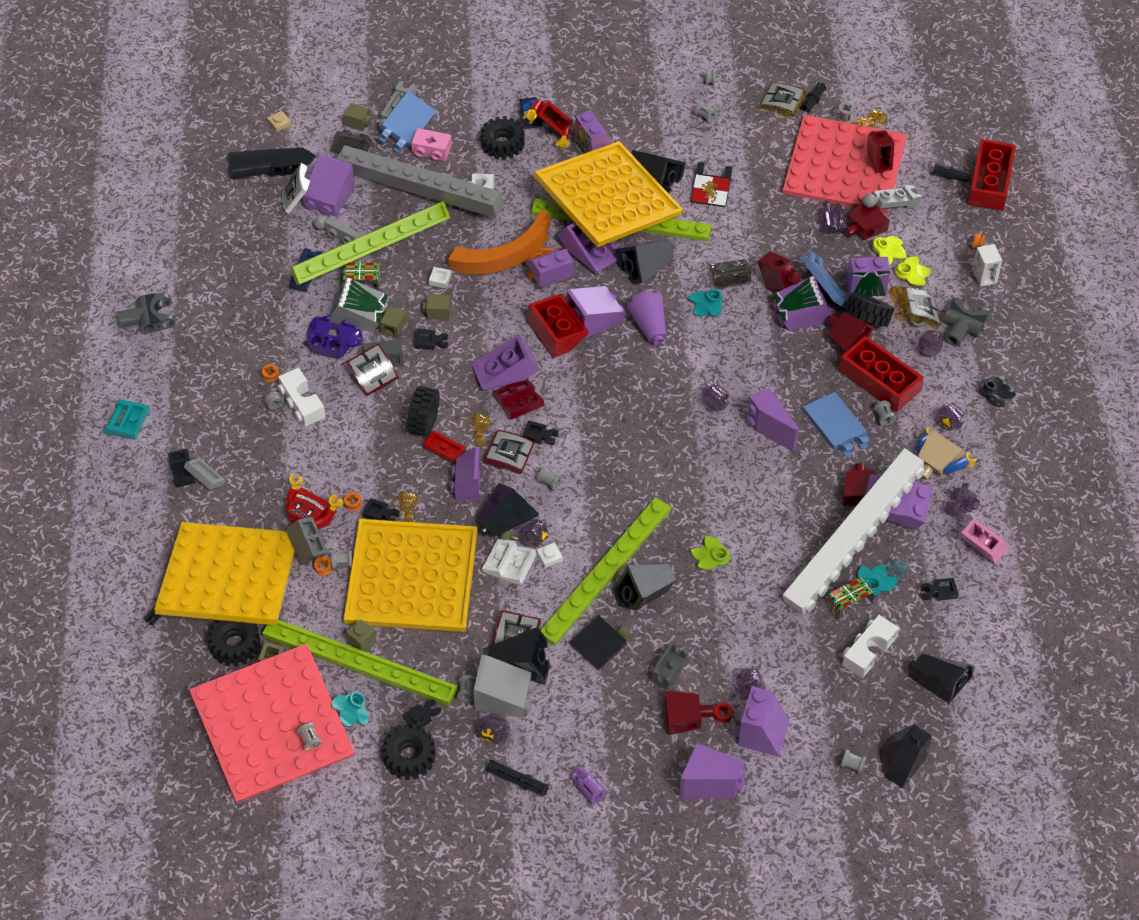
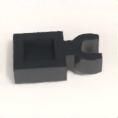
(428, 340)
(539, 432)
(379, 510)
(942, 588)
(421, 716)

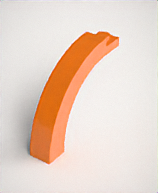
(505, 256)

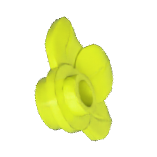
(889, 247)
(914, 272)

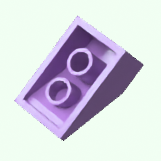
(586, 251)
(506, 364)
(772, 419)
(912, 507)

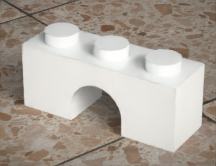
(306, 408)
(877, 633)

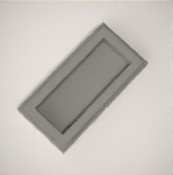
(204, 473)

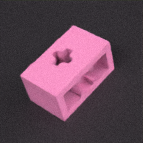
(431, 144)
(984, 540)

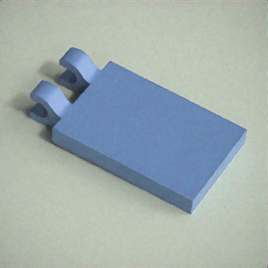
(405, 119)
(824, 278)
(836, 423)

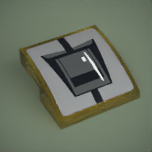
(783, 98)
(921, 306)

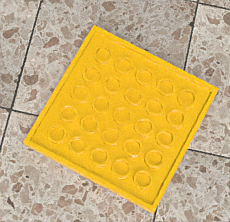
(608, 193)
(227, 574)
(411, 575)

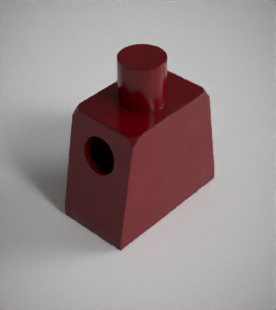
(880, 145)
(866, 222)
(777, 272)
(848, 330)
(856, 484)
(685, 712)

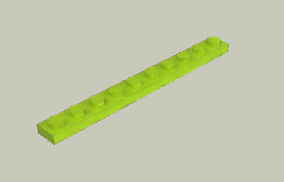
(671, 227)
(369, 243)
(605, 571)
(362, 662)

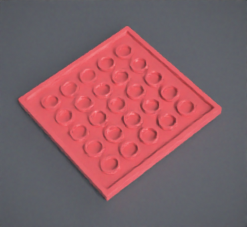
(834, 163)
(256, 717)

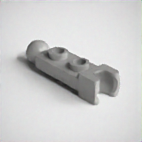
(395, 99)
(893, 198)
(336, 229)

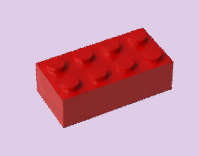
(992, 174)
(881, 373)

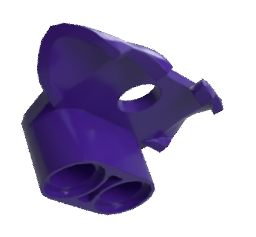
(318, 330)

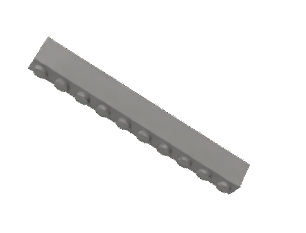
(423, 182)

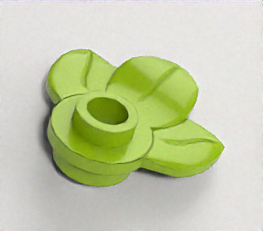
(708, 554)

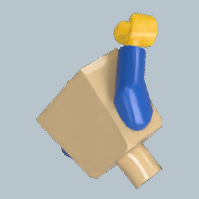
(941, 454)

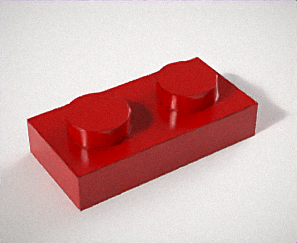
(444, 447)

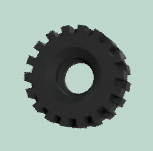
(502, 128)
(869, 309)
(423, 411)
(233, 654)
(407, 738)

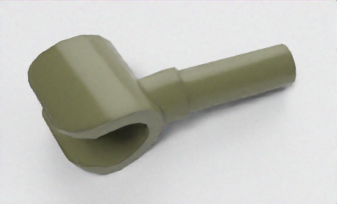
(508, 535)
(625, 633)

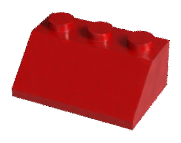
(556, 324)

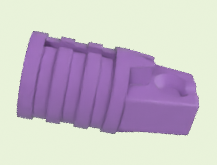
(588, 785)

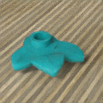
(705, 303)
(878, 578)
(349, 711)

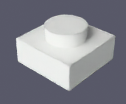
(440, 277)
(549, 555)

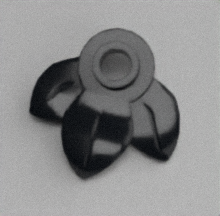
(996, 390)

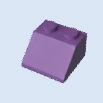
(551, 266)
(467, 475)

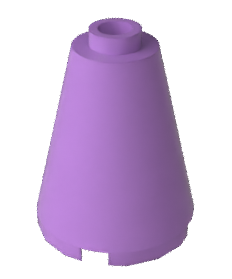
(648, 313)

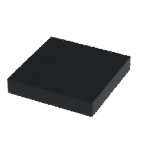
(598, 642)

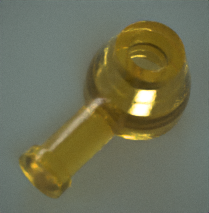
(874, 117)
(897, 291)
(482, 423)
(410, 500)

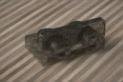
(349, 139)
(731, 273)

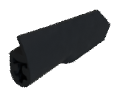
(271, 161)

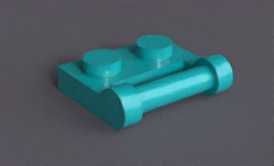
(131, 422)

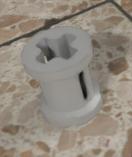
(701, 107)
(848, 110)
(884, 413)
(549, 477)
(341, 559)
(467, 685)
(309, 736)
(853, 761)

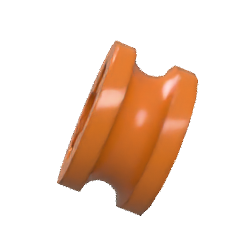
(978, 241)
(265, 371)
(352, 507)
(323, 571)

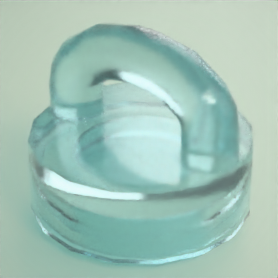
(899, 566)

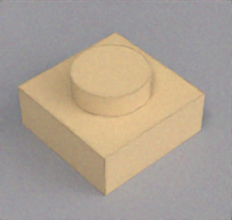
(279, 121)

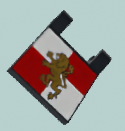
(709, 188)

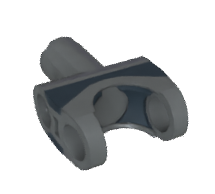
(147, 313)
(963, 321)

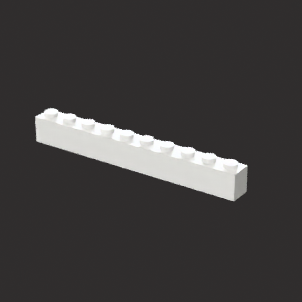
(853, 532)

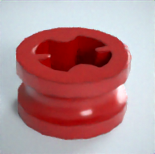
(722, 719)

